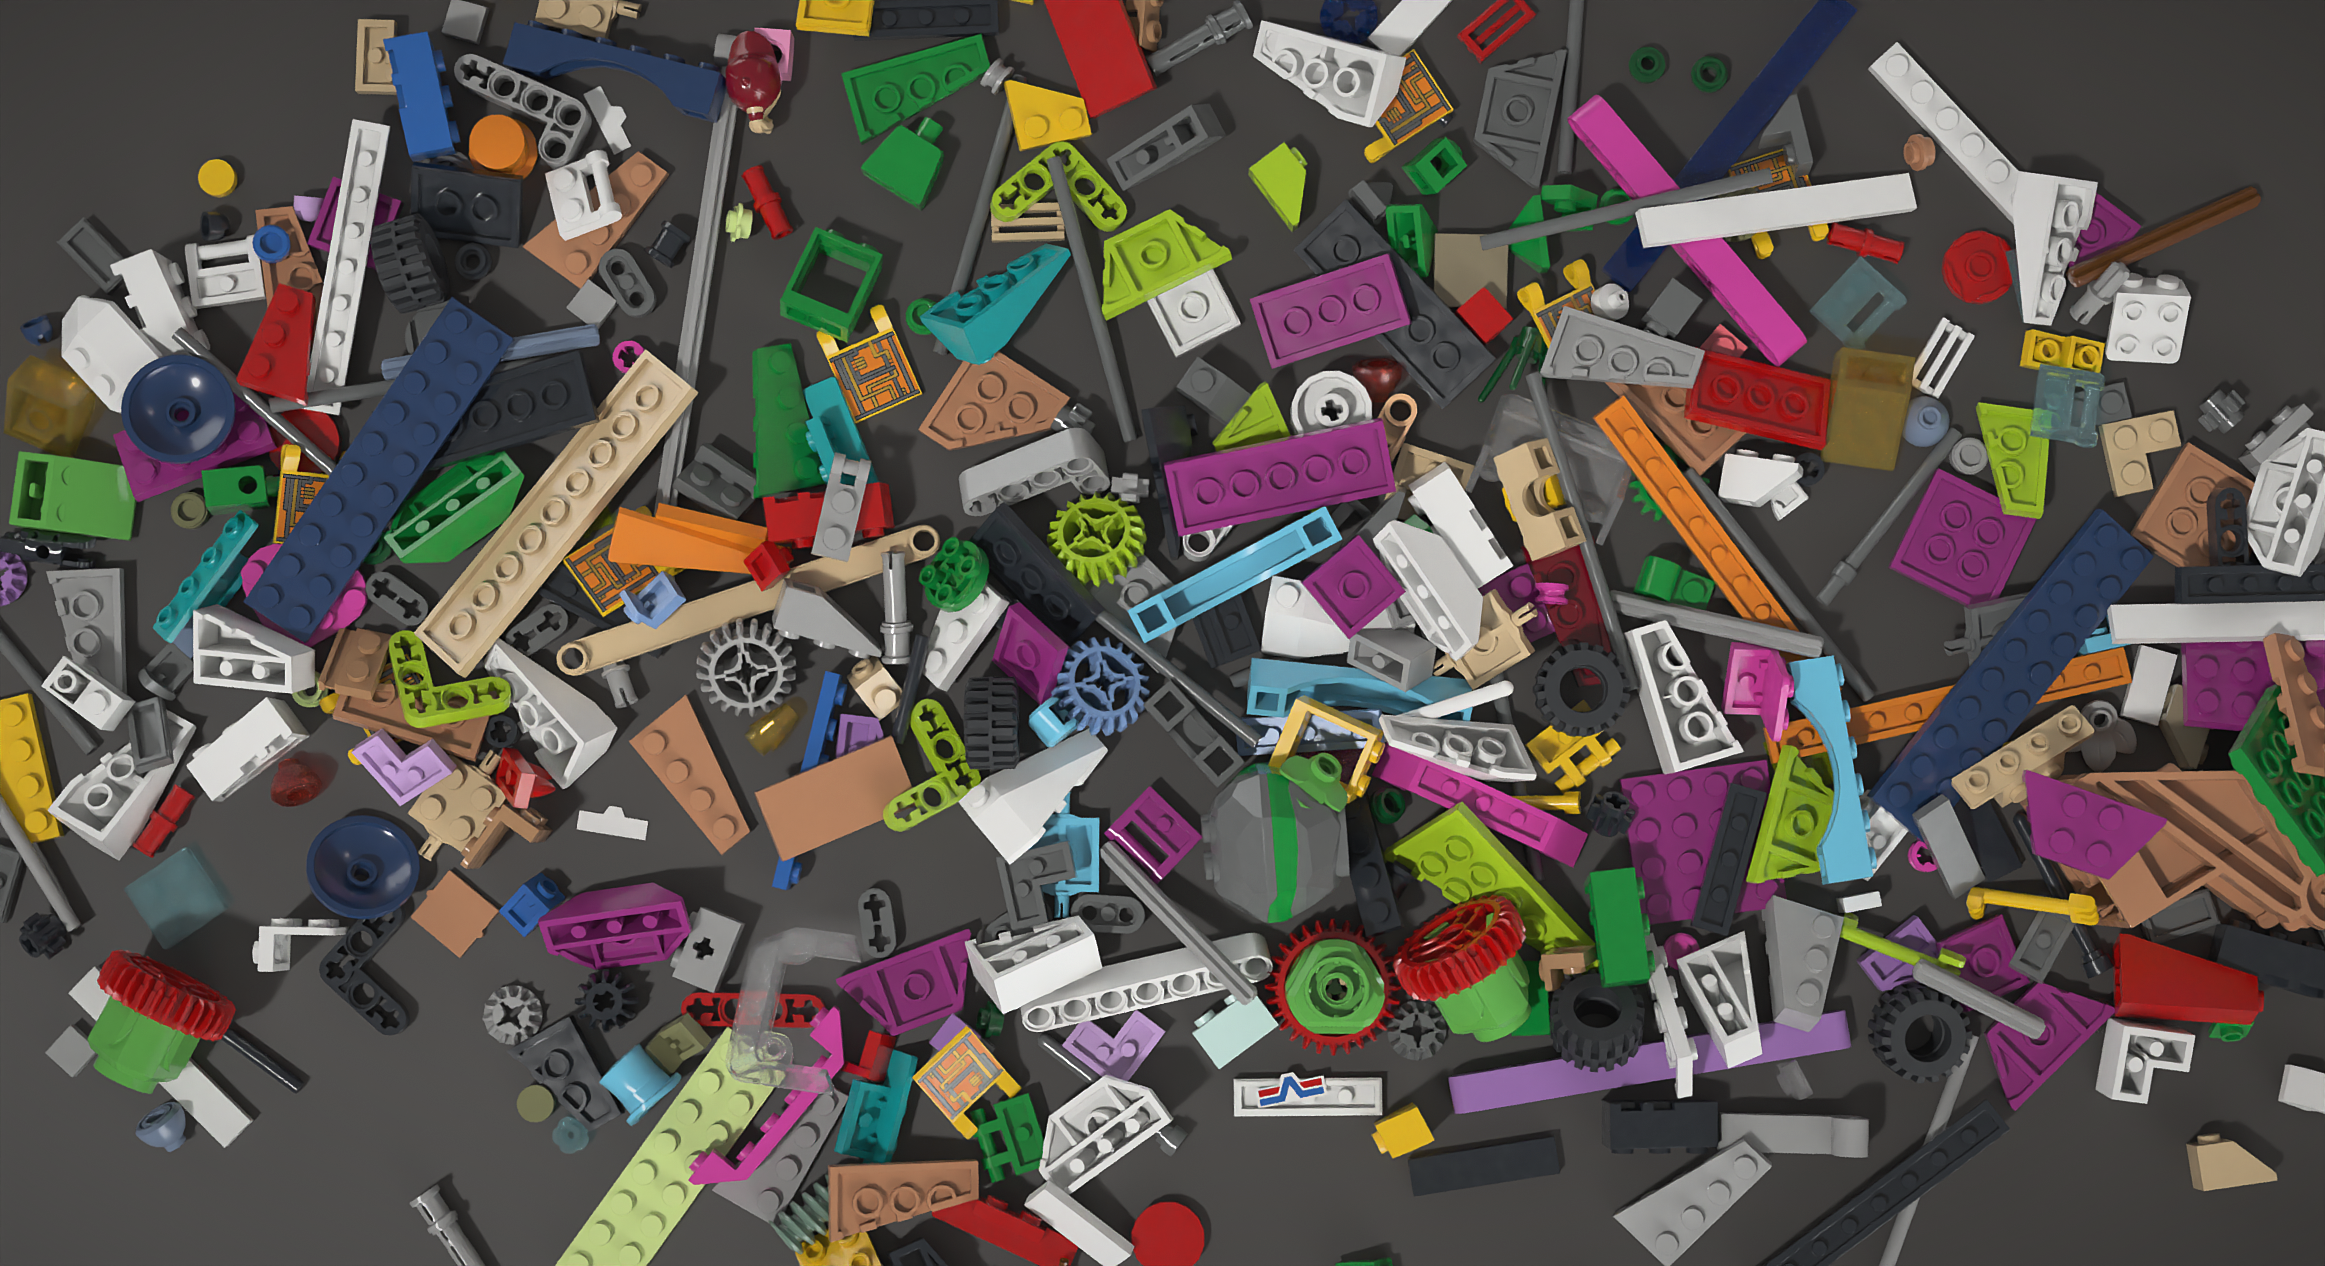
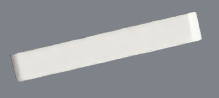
(1144, 984)

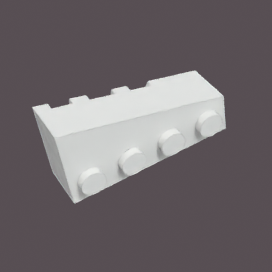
(1675, 702)

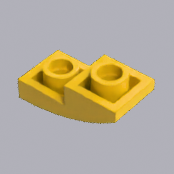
(2061, 351)

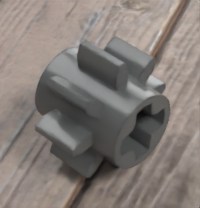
(2221, 410)
(1073, 418)

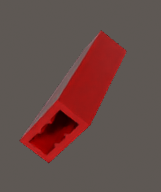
(2178, 986)

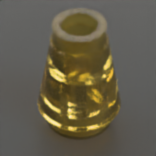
(771, 729)

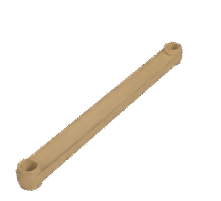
(740, 602)

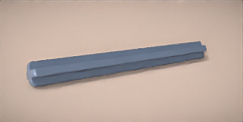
(523, 346)

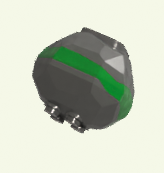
(1268, 849)

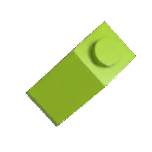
(1282, 181)

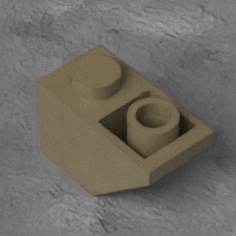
(2184, 741)

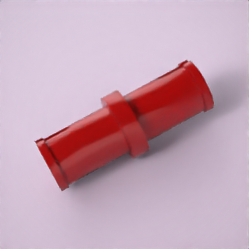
(767, 202)
(1865, 242)
(163, 821)

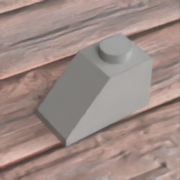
(1393, 656)

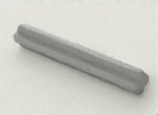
(1978, 999)

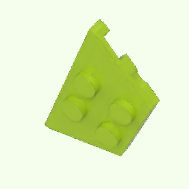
(1154, 260)
(1254, 423)
(1792, 821)

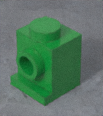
(1448, 161)

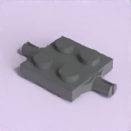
(1982, 624)

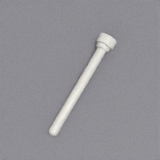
(1461, 701)

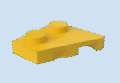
(1045, 115)

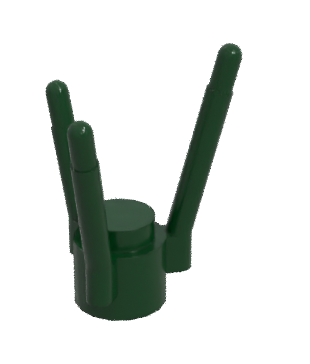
(1529, 348)

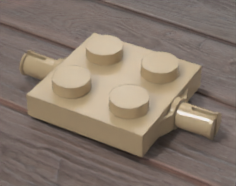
(587, 17)
(1499, 643)
(458, 805)

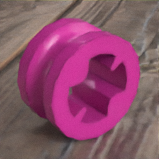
(623, 347)
(1551, 593)
(1912, 857)

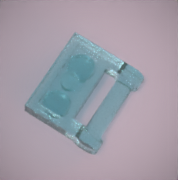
(1850, 296)
(2055, 402)

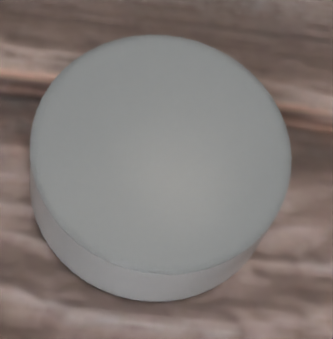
(1968, 456)

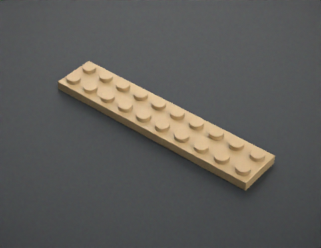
(555, 514)

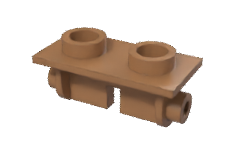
(1147, 22)

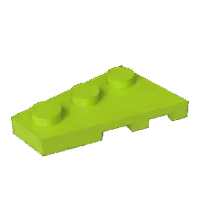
(2015, 458)

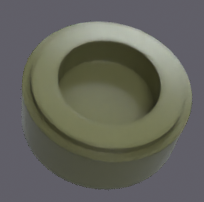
(190, 511)
(536, 1103)

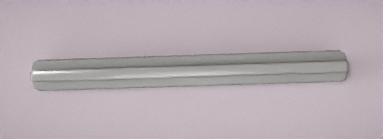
(1718, 624)
(1178, 923)

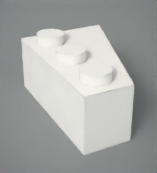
(247, 748)

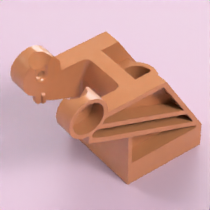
(2212, 840)

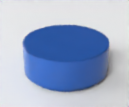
(271, 244)

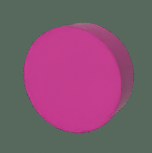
(1678, 946)

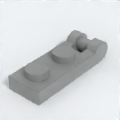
(840, 509)

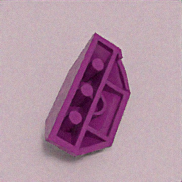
(617, 926)

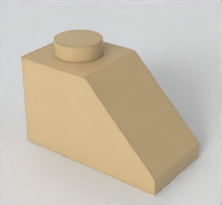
(2224, 1164)

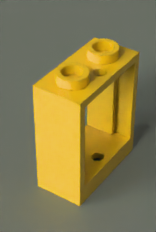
(1296, 726)

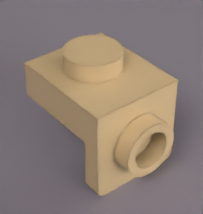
(875, 686)

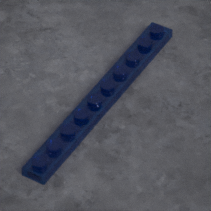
(1742, 124)

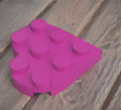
(342, 614)

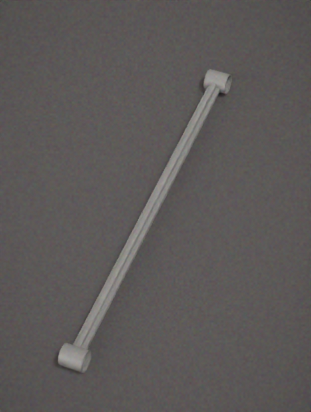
(700, 279)

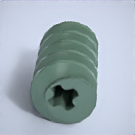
(804, 1219)

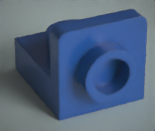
(531, 902)

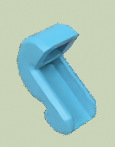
(1050, 723)

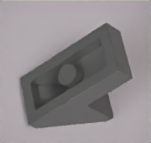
(1790, 130)

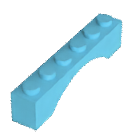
(1234, 574)
(1277, 684)
(1844, 846)

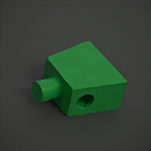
(908, 162)
(225, 489)

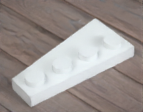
(1672, 1020)

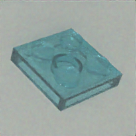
(176, 898)

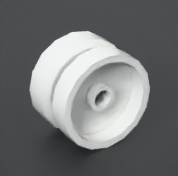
(1329, 391)

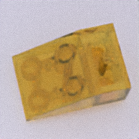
(1867, 408)

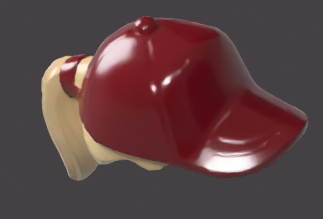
(753, 79)

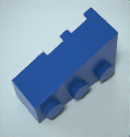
(421, 96)

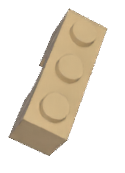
(1523, 477)

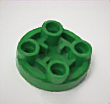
(955, 575)

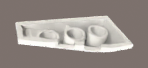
(1340, 75)
(2046, 226)
(1299, 626)
(560, 719)
(1466, 747)
(113, 799)
(1019, 801)

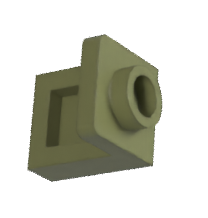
(676, 1043)

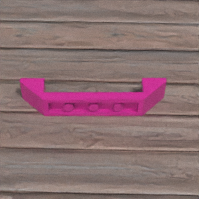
(1493, 808)
(718, 1168)

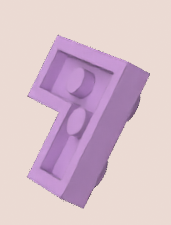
(400, 773)
(1116, 1055)

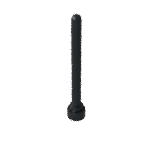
(2094, 958)

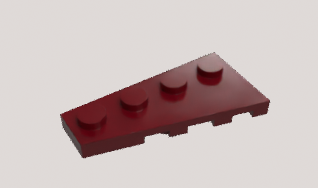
(1580, 618)

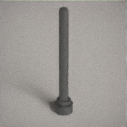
(1168, 1136)

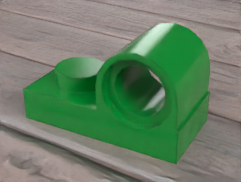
(1669, 583)

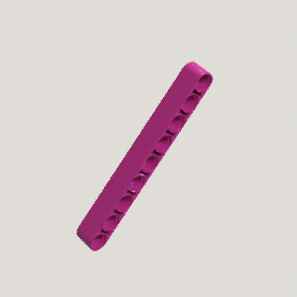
(1709, 259)

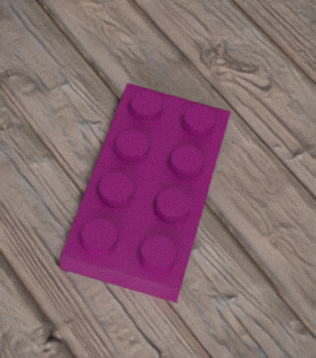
(1330, 311)
(150, 477)

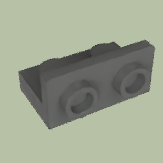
(717, 484)

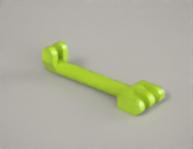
(1850, 932)

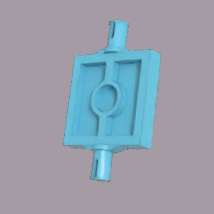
(1084, 843)

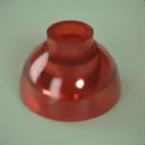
(1378, 376)
(294, 784)

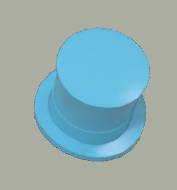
(638, 1083)

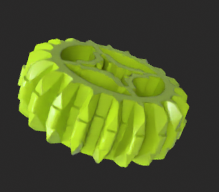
(1105, 522)

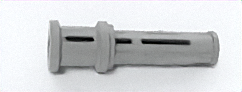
(896, 626)
(443, 1223)

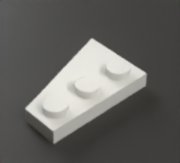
(959, 635)

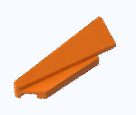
(684, 540)

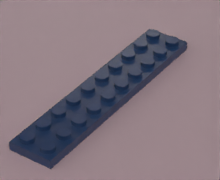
(379, 470)
(2014, 668)

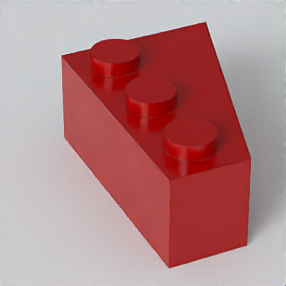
(797, 517)

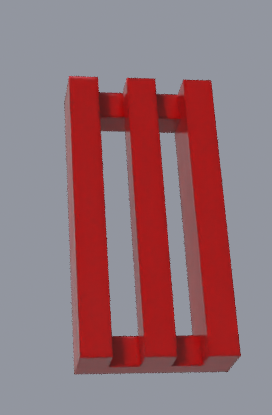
(1473, 46)

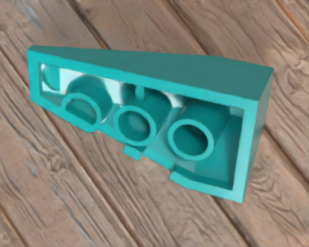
(989, 315)

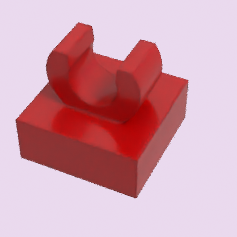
(768, 564)

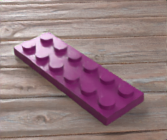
(1280, 476)

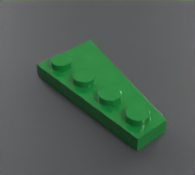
(906, 85)
(782, 451)

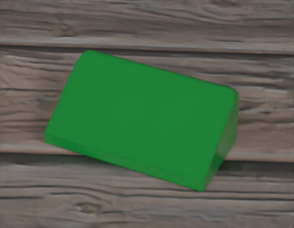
(1538, 1021)

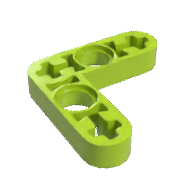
(1076, 169)
(436, 698)
(944, 781)

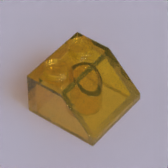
(48, 407)

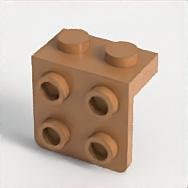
(526, 822)

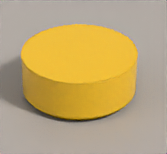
(217, 178)

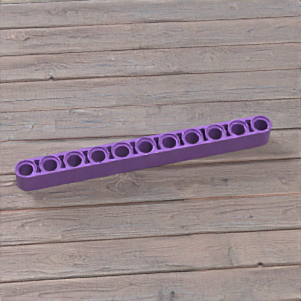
(1558, 1078)

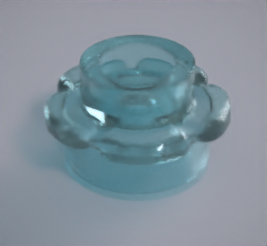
(568, 1145)

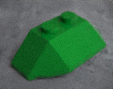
(455, 510)

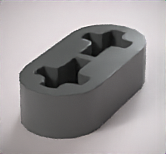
(393, 606)
(533, 623)
(886, 920)

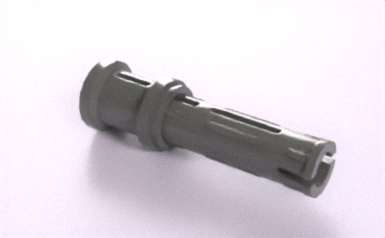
(1214, 30)

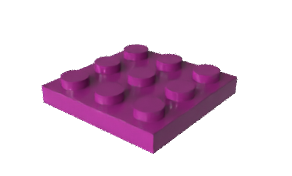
(1960, 541)

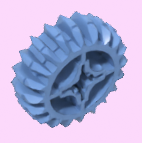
(1101, 713)

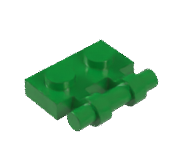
(1021, 1134)

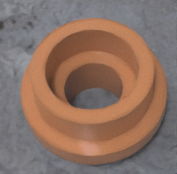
(1919, 152)

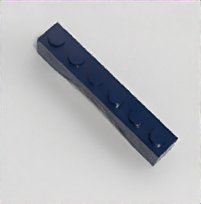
(548, 54)

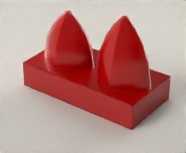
(521, 779)

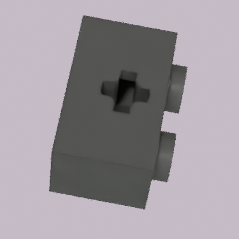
(1670, 310)

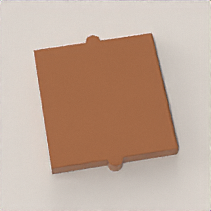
(455, 913)

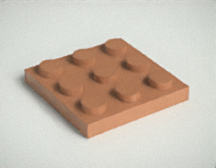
(2177, 513)

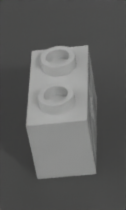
(711, 969)

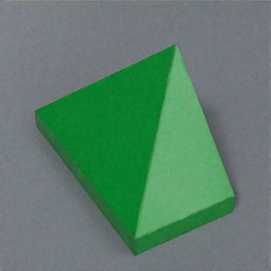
(1412, 235)
(1532, 251)

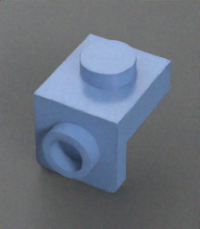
(654, 602)

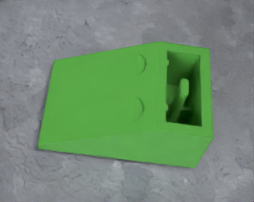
(72, 497)

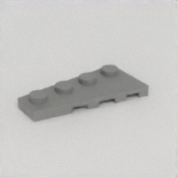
(1615, 353)
(94, 619)
(785, 1167)
(1683, 1209)

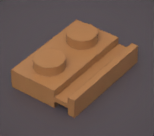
(355, 663)

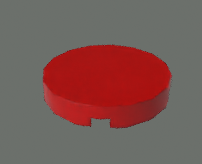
(1977, 267)
(318, 428)
(1168, 1235)

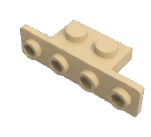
(2038, 751)

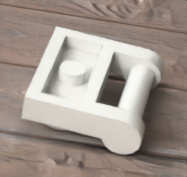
(573, 200)
(225, 283)

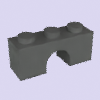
(1193, 734)

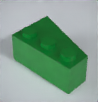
(1619, 927)

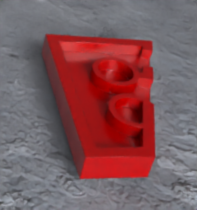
(281, 348)

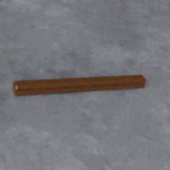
(2165, 235)

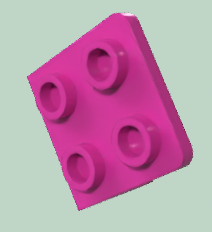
(1758, 686)

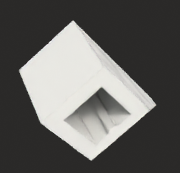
(1754, 479)
(88, 694)

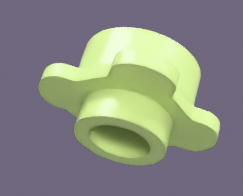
(739, 222)

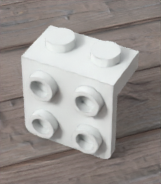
(2148, 320)
(273, 947)

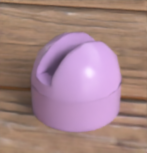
(307, 207)

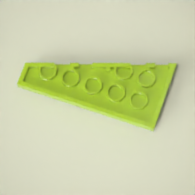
(1471, 862)

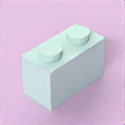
(1233, 1029)

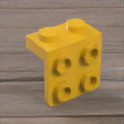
(849, 1251)

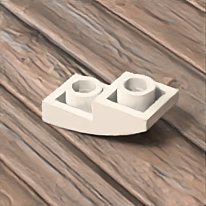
(2303, 1088)

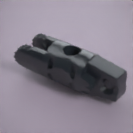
(49, 547)

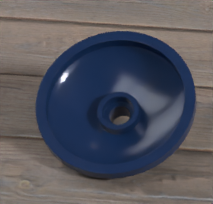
(174, 386)
(366, 848)

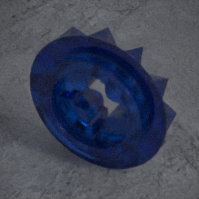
(1364, 22)

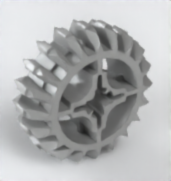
(759, 664)

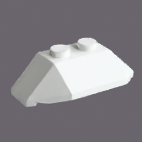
(104, 347)
(2289, 505)
(1435, 585)
(1098, 1130)

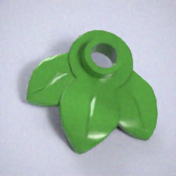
(1318, 778)

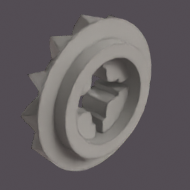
(529, 1018)

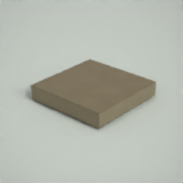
(1465, 268)

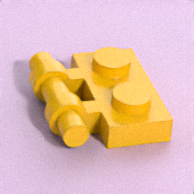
(1555, 748)

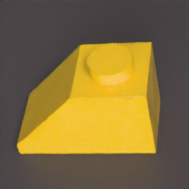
(1402, 1131)

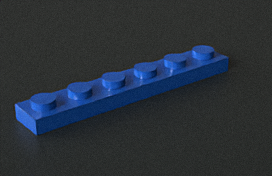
(822, 729)

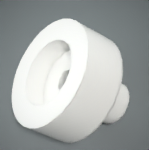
(1610, 302)

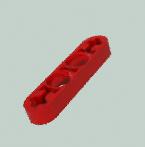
(707, 999)

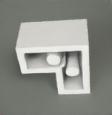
(2133, 1051)

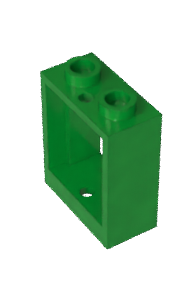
(819, 315)

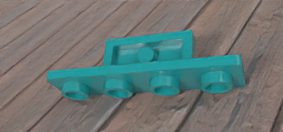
(833, 429)
(213, 580)
(876, 1112)

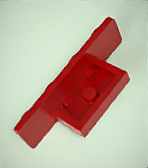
(1011, 1231)

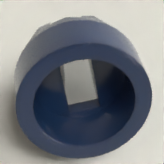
(37, 329)

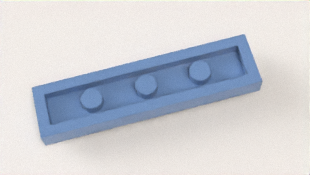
(1318, 736)

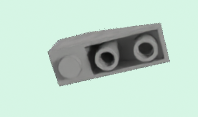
(815, 615)

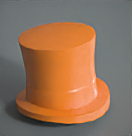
(503, 146)

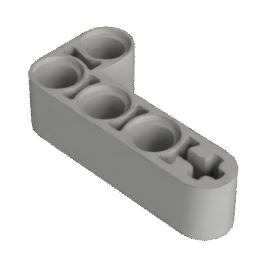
(521, 103)
(1035, 469)
(1796, 1133)

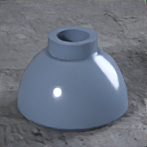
(1925, 421)
(163, 1126)

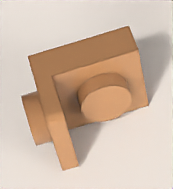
(1564, 961)

